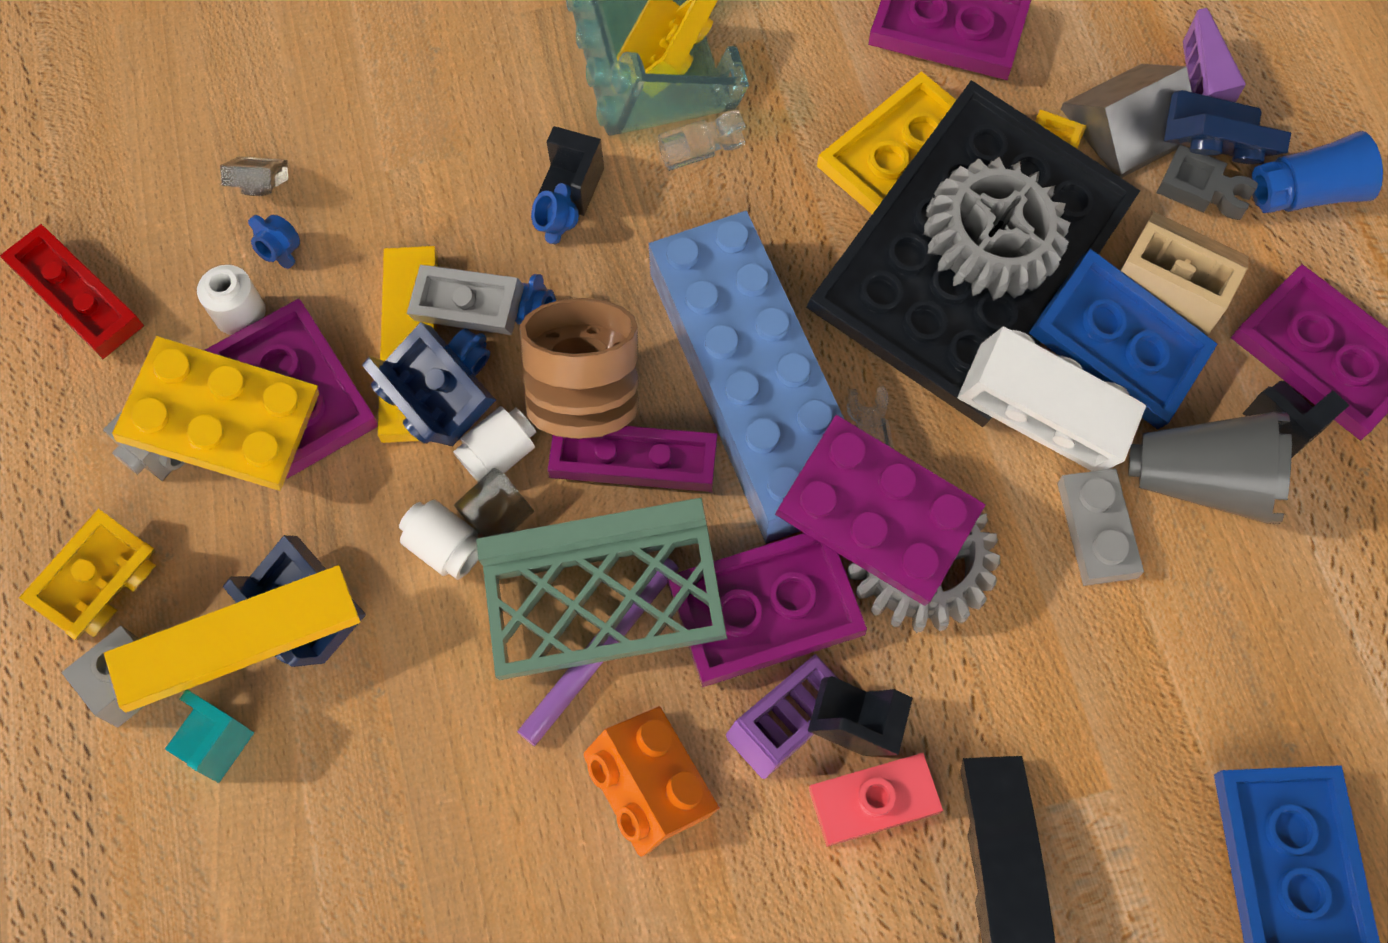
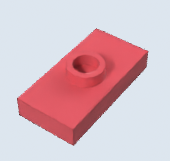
(875, 799)

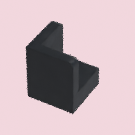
(575, 162)
(1305, 420)
(860, 720)

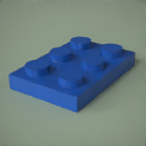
(1124, 336)
(1295, 856)

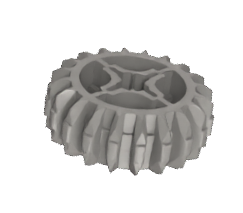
(1019, 252)
(952, 603)

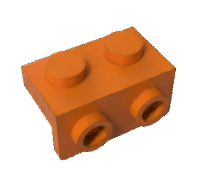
(648, 780)

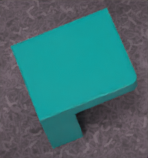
(208, 738)

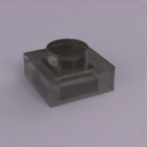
(254, 175)
(494, 505)

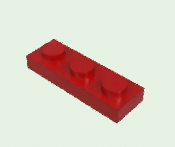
(72, 291)

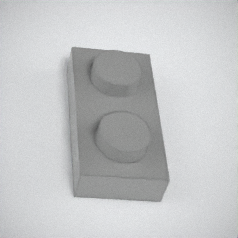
(465, 299)
(1100, 527)

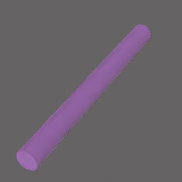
(576, 677)

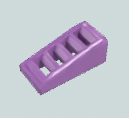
(1209, 61)
(760, 738)

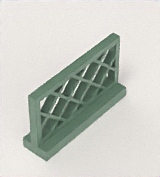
(590, 541)

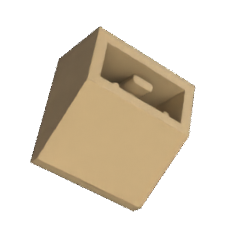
(1186, 270)

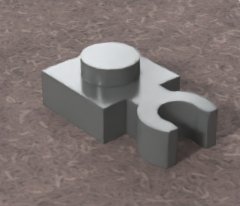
(1200, 180)

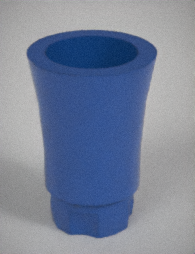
(1321, 176)

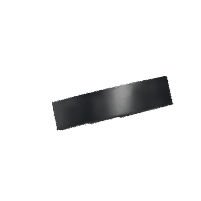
(1006, 852)

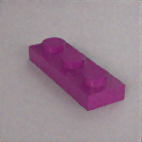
(638, 458)

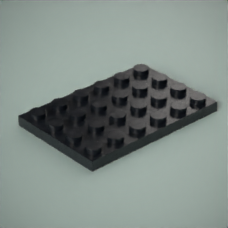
(889, 288)

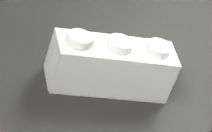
(1052, 400)

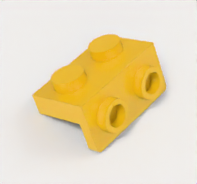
(668, 33)
(88, 575)

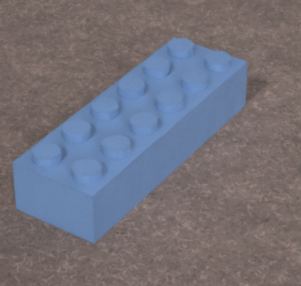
(745, 357)

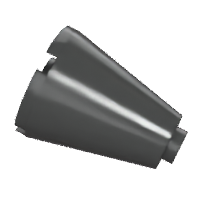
(1219, 464)

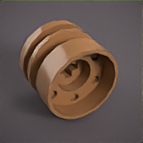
(580, 367)

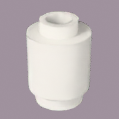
(230, 298)
(496, 443)
(439, 538)

